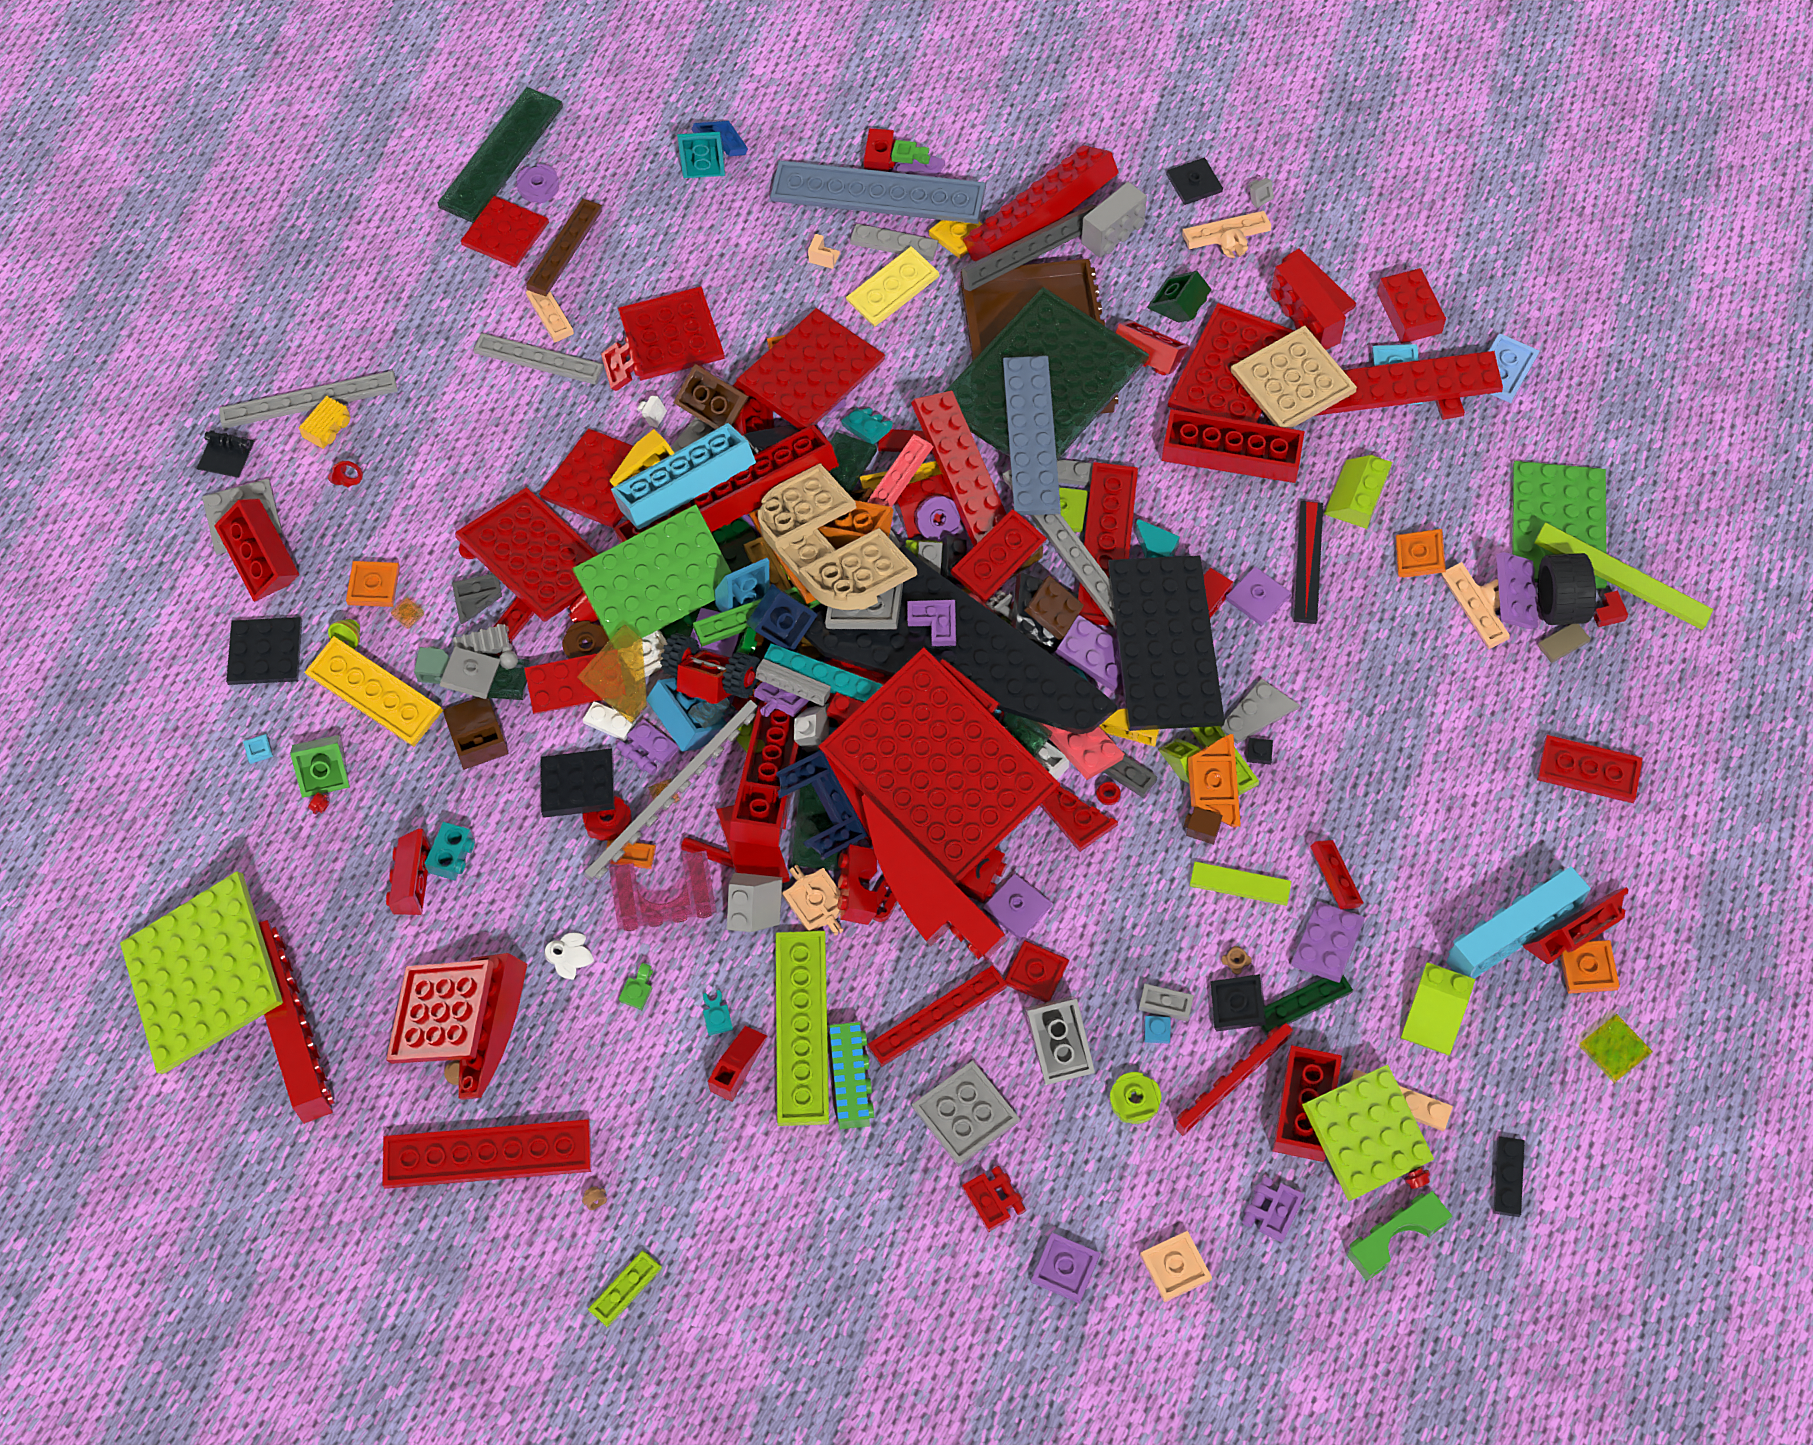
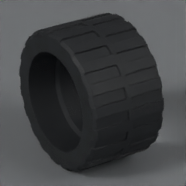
(1566, 589)

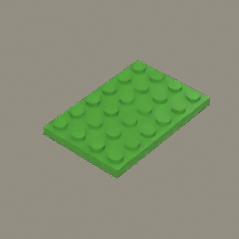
(1564, 498)
(654, 575)

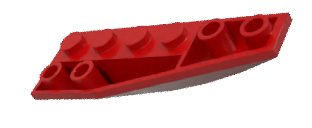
(497, 1024)

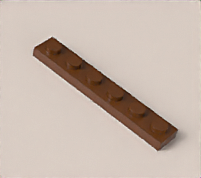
(564, 247)

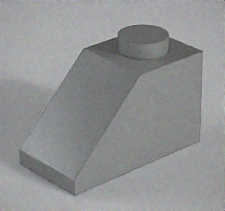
(812, 727)

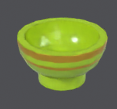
(345, 631)

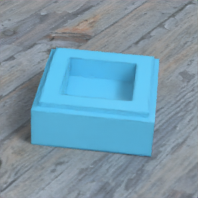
(257, 748)

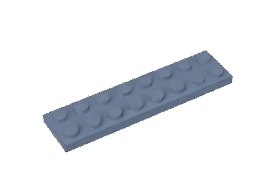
(1031, 436)

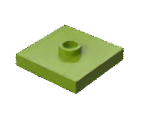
(1073, 507)

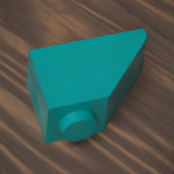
(1156, 541)

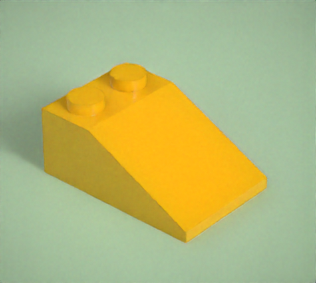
(644, 454)

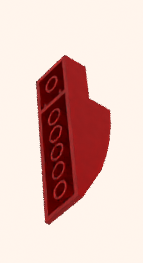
(758, 811)
(926, 892)

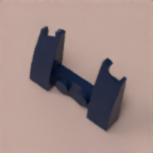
(818, 772)

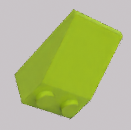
(1438, 1008)

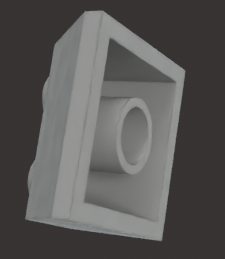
(754, 902)

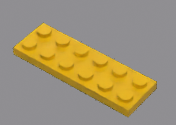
(374, 691)

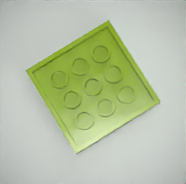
(1368, 1132)

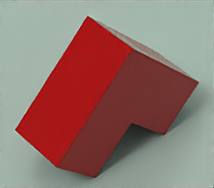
(1613, 610)

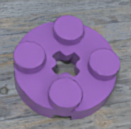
(541, 192)
(925, 514)

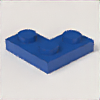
(732, 142)

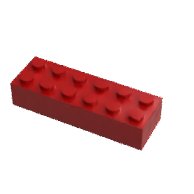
(1233, 446)

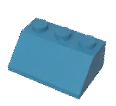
(673, 710)

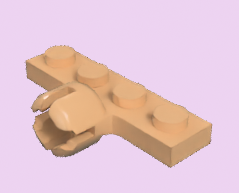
(1228, 233)
(1478, 604)

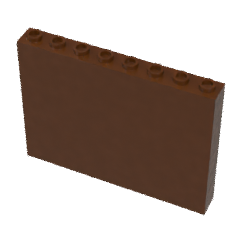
(1001, 299)

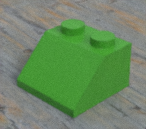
(320, 766)

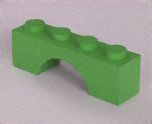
(1424, 1216)

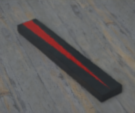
(1308, 562)

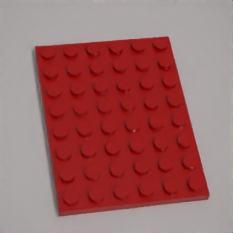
(939, 766)

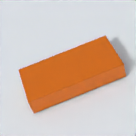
(640, 854)

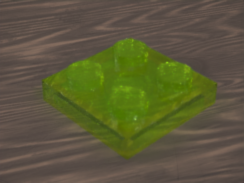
(1615, 1048)

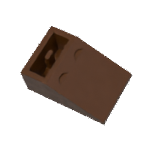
(475, 732)

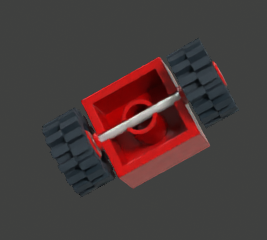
(706, 672)

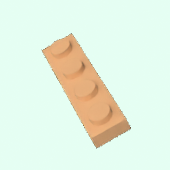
(1424, 1109)

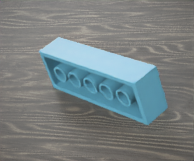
(683, 476)
(1518, 924)

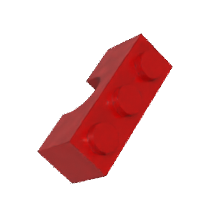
(855, 901)

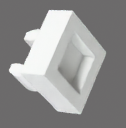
(652, 411)

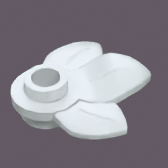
(572, 955)

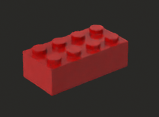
(1307, 302)
(1306, 1077)

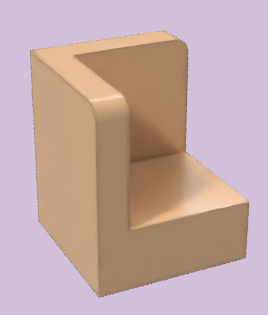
(822, 255)

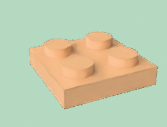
(1175, 1266)

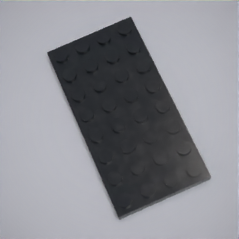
(1165, 643)

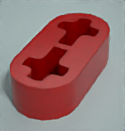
(890, 905)

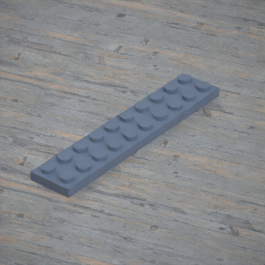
(878, 192)

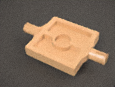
(814, 900)

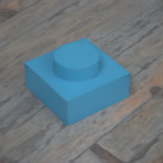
(1157, 1029)

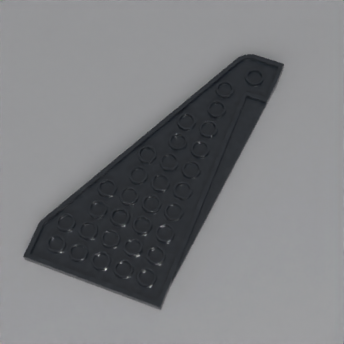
(986, 651)

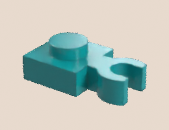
(717, 1017)

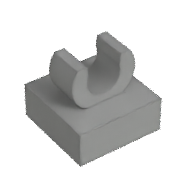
(1261, 192)

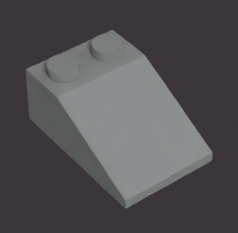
(1060, 1040)

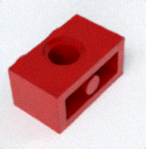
(879, 150)

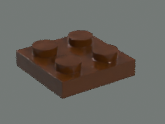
(1054, 607)

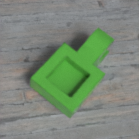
(908, 151)
(637, 991)

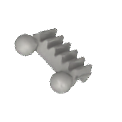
(488, 643)

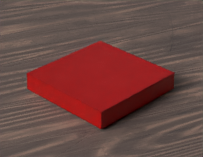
(1036, 972)

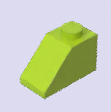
(1177, 755)

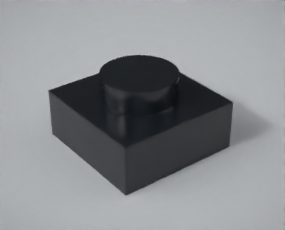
(1260, 751)

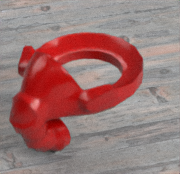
(338, 477)

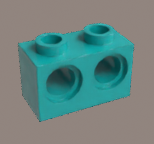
(444, 850)

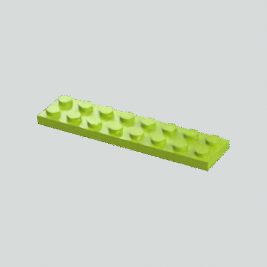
(801, 1029)

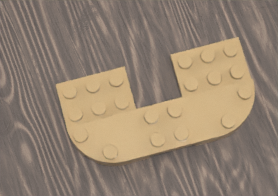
(839, 577)

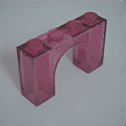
(636, 911)

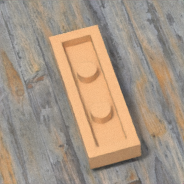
(550, 315)

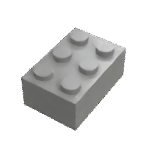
(1114, 220)

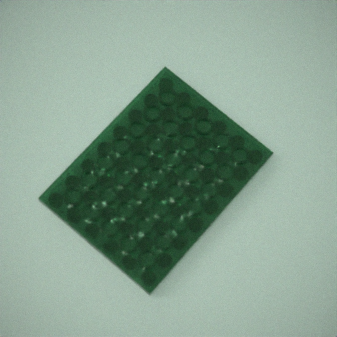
(1085, 370)

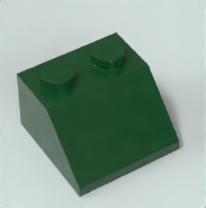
(1181, 297)

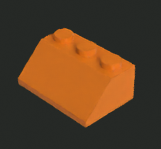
(857, 523)

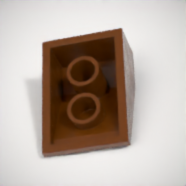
(710, 398)

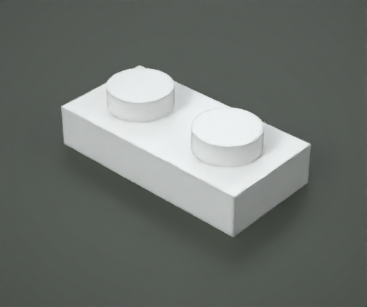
(608, 721)

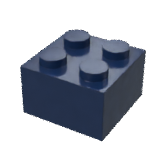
(781, 618)

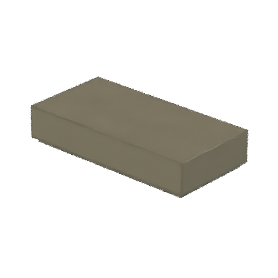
(1563, 642)

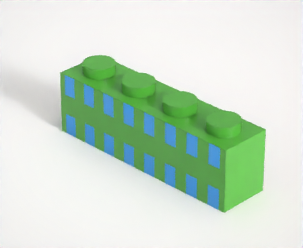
(849, 1075)

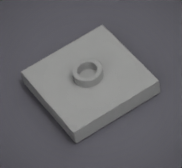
(470, 672)

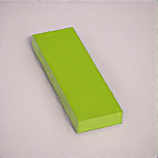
(624, 1288)

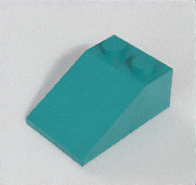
(701, 154)

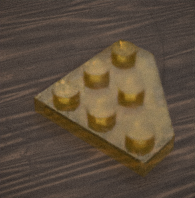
(619, 674)

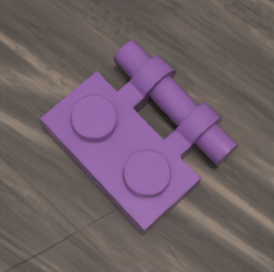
(652, 742)
(1280, 1213)

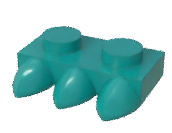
(866, 426)

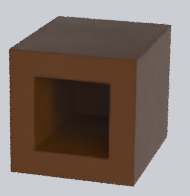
(1203, 825)

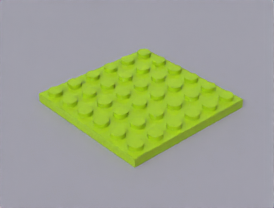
(200, 973)

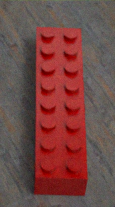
(1044, 201)
(292, 1037)

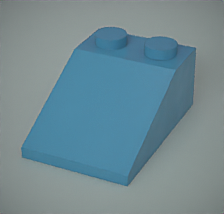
(743, 586)

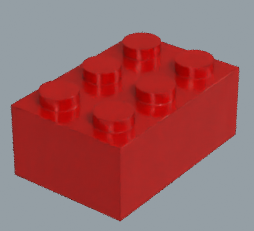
(1411, 305)

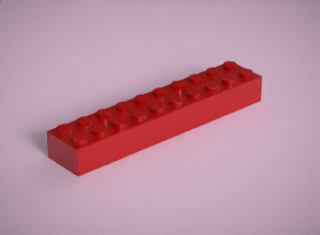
(747, 488)

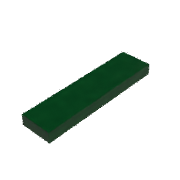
(1304, 1002)

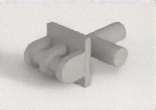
(1001, 605)

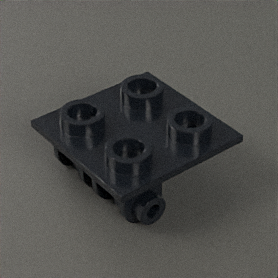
(225, 454)

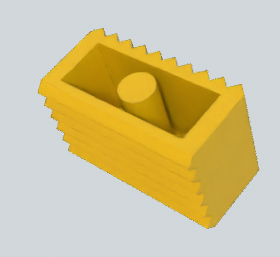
(325, 422)

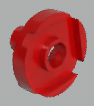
(611, 829)

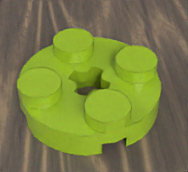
(1142, 1086)

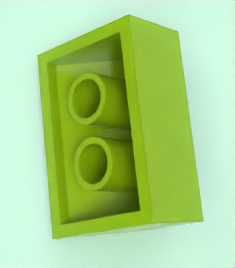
(1358, 490)

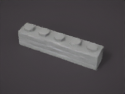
(793, 682)

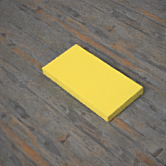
(893, 286)

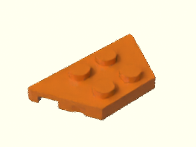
(1215, 780)

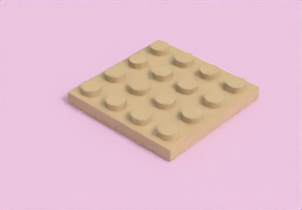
(1293, 379)

